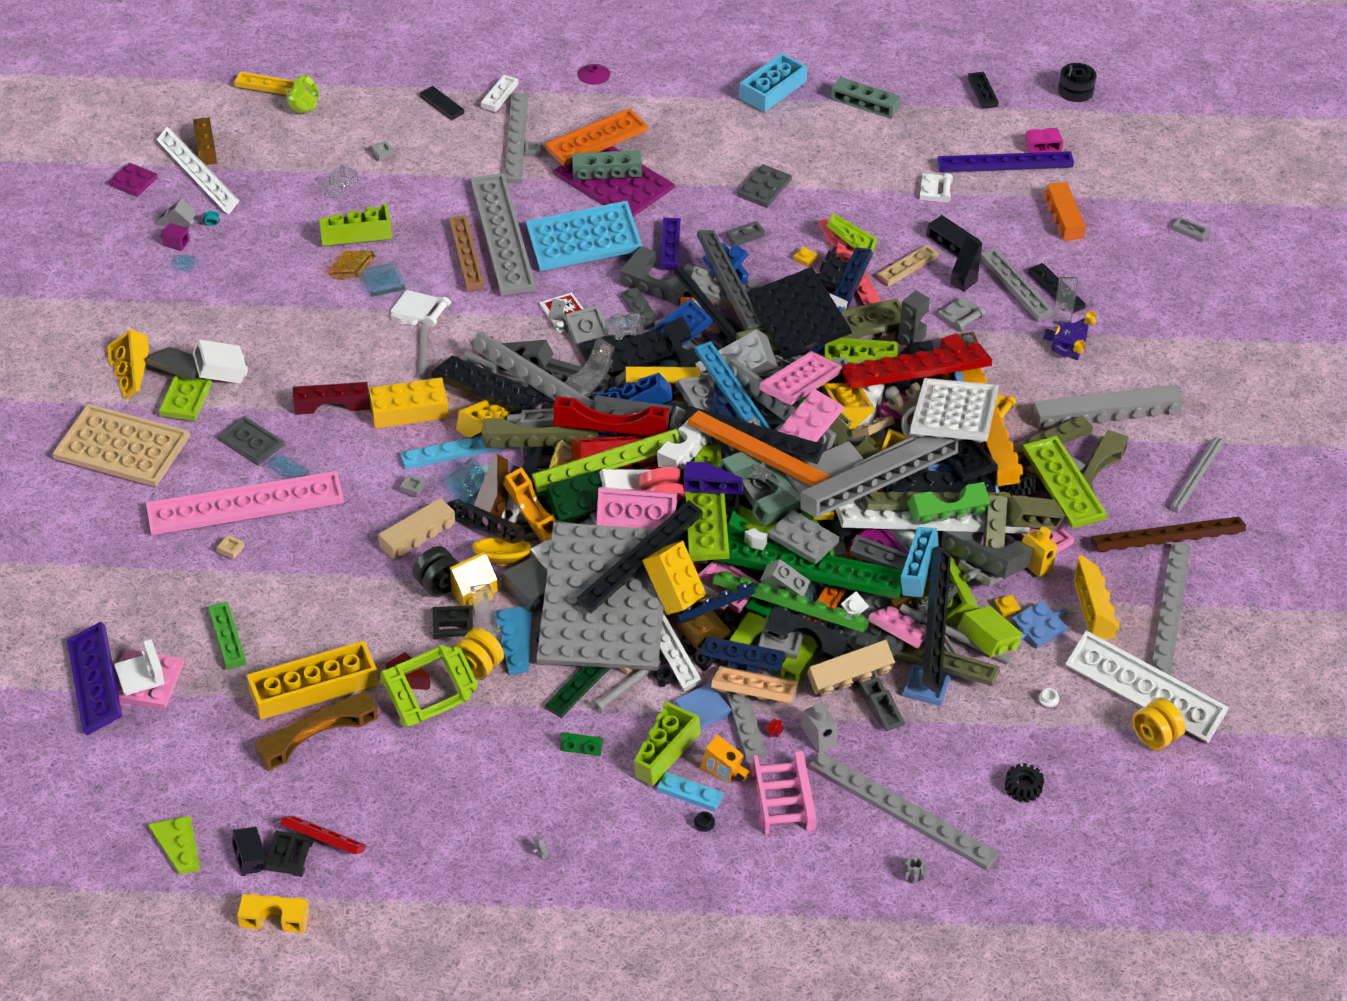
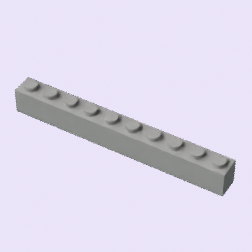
(876, 474)

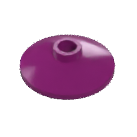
(593, 74)

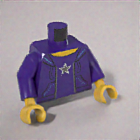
(1071, 337)

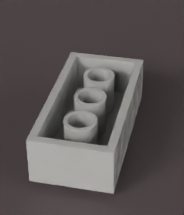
(751, 351)

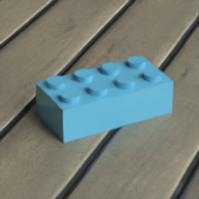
(773, 82)

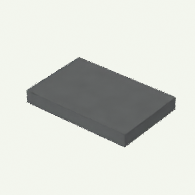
(175, 362)
(251, 440)

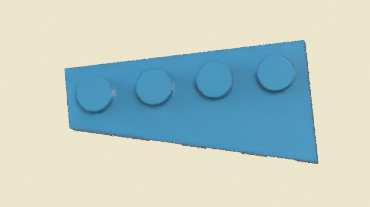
(516, 638)

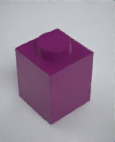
(175, 236)

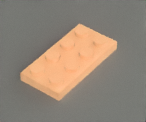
(754, 684)

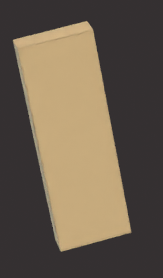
(873, 426)

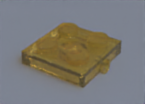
(351, 264)

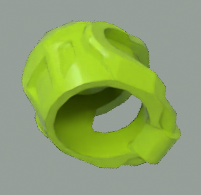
(299, 98)

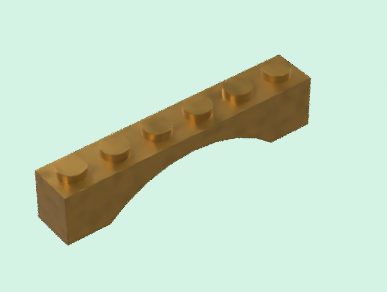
(352, 712)

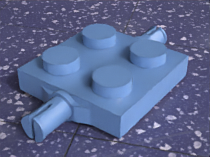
(1040, 624)

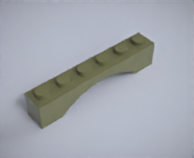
(505, 434)
(1110, 451)

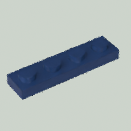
(853, 274)
(725, 597)

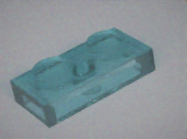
(287, 467)

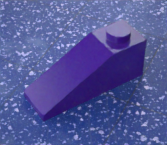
(710, 479)

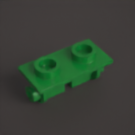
(581, 744)

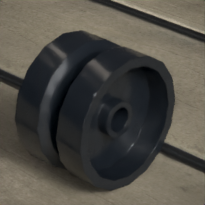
(1077, 82)

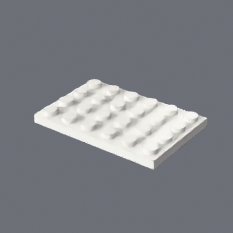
(954, 410)

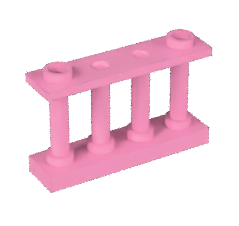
(800, 783)

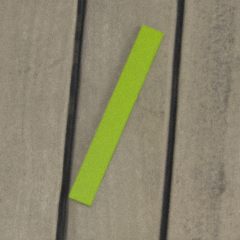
(607, 459)

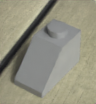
(178, 213)

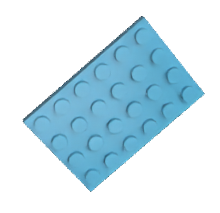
(583, 235)

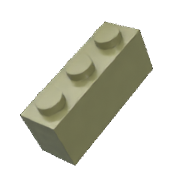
(1034, 512)

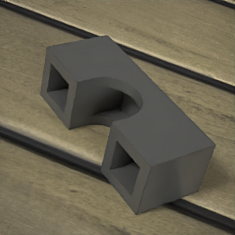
(912, 311)
(535, 351)

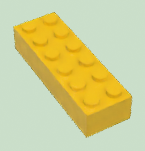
(312, 680)

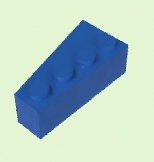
(647, 389)

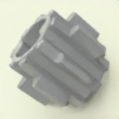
(914, 869)

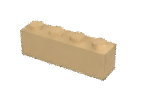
(416, 529)

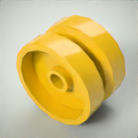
(481, 652)
(1158, 724)

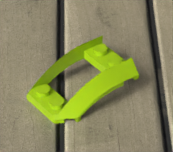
(403, 697)

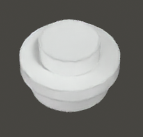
(1049, 697)

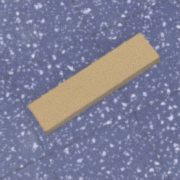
(907, 265)

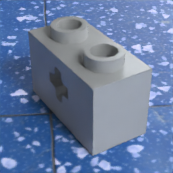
(782, 576)

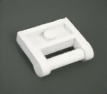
(929, 187)

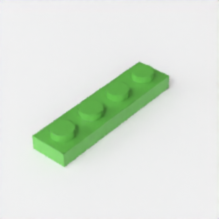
(227, 635)

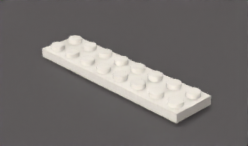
(1144, 683)

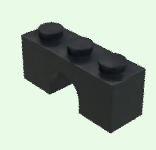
(677, 333)

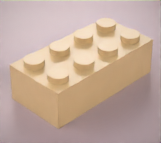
(851, 667)

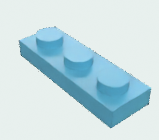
(690, 791)

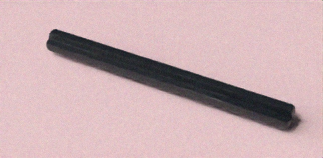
(706, 304)

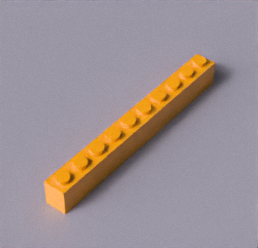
(998, 441)

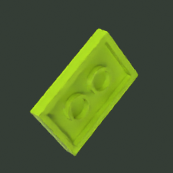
(185, 398)

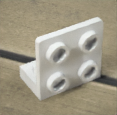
(140, 672)

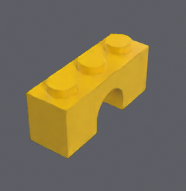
(257, 908)

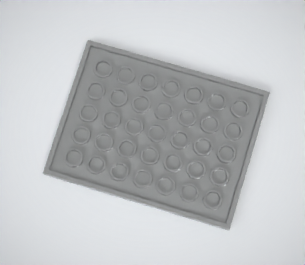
(622, 629)

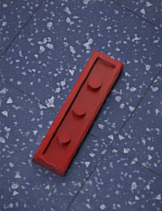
(323, 834)

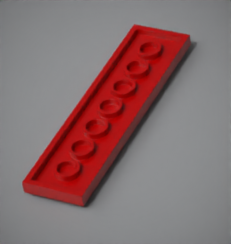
(915, 365)

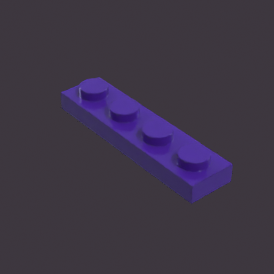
(670, 243)

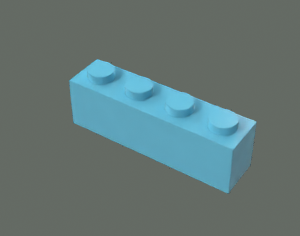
(919, 562)

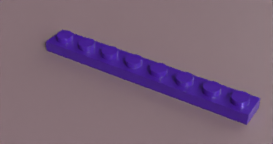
(1005, 161)

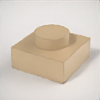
(230, 547)

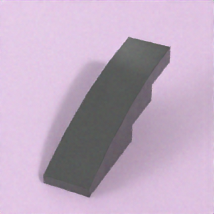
(880, 703)

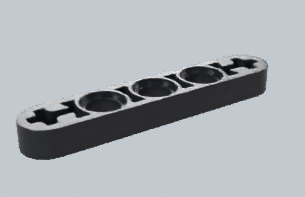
(492, 519)

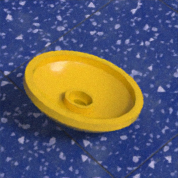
(500, 551)

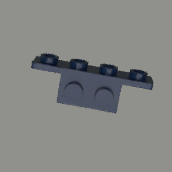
(743, 656)

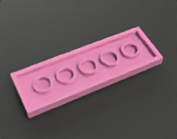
(800, 378)

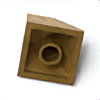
(702, 626)

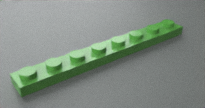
(797, 603)

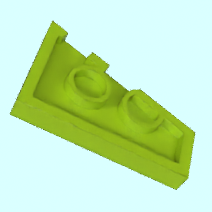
(850, 233)
(178, 842)

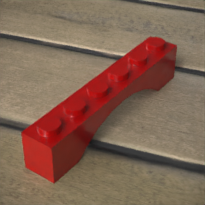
(573, 413)

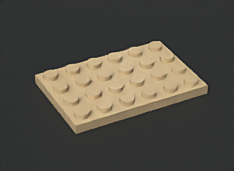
(121, 445)

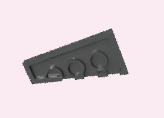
(622, 406)

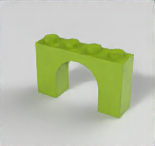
(792, 669)

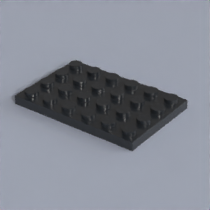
(798, 313)

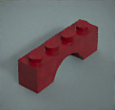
(309, 398)

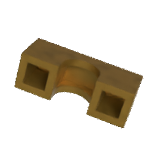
(205, 141)

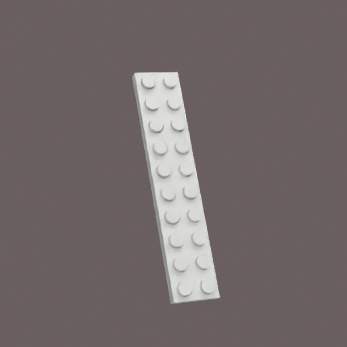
(857, 516)

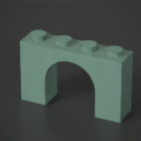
(772, 506)

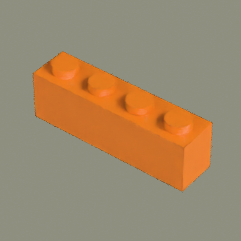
(1064, 211)

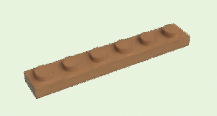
(466, 253)

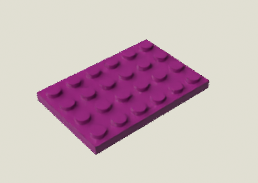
(638, 191)

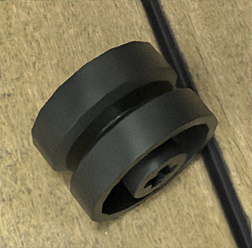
(433, 570)

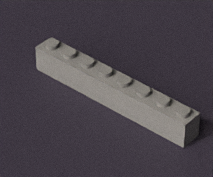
(1108, 406)

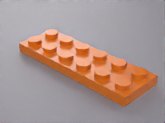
(597, 136)

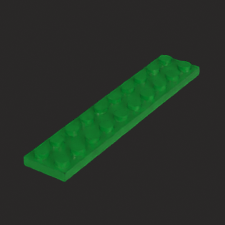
(829, 570)

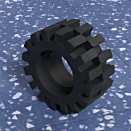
(1026, 486)
(1026, 773)

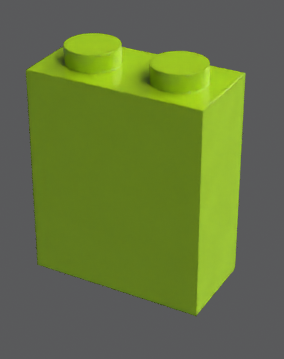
(990, 631)

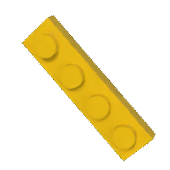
(263, 83)

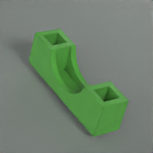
(926, 507)

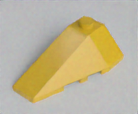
(129, 358)
(471, 418)

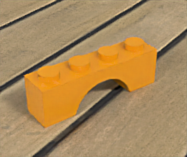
(523, 494)

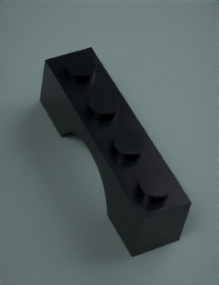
(829, 642)

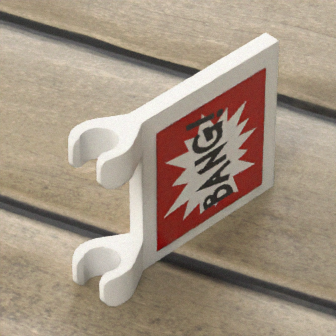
(571, 306)

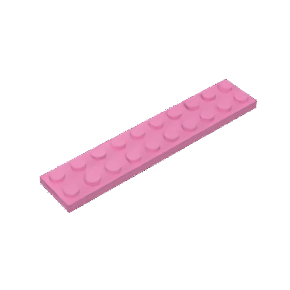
(244, 502)

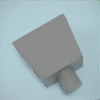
(815, 723)

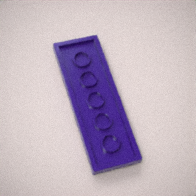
(94, 678)

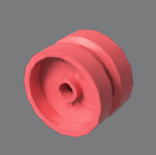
(663, 480)

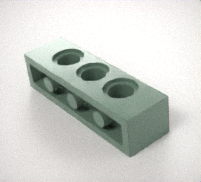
(865, 97)
(606, 165)

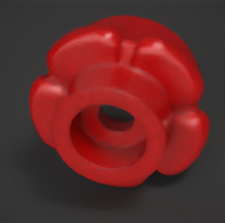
(775, 727)

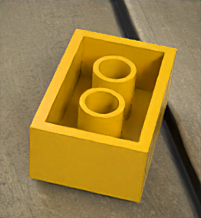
(674, 577)

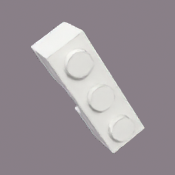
(678, 454)

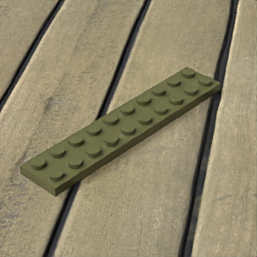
(862, 320)

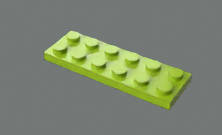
(1064, 482)

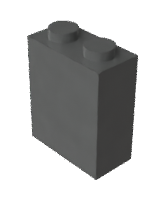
(526, 583)

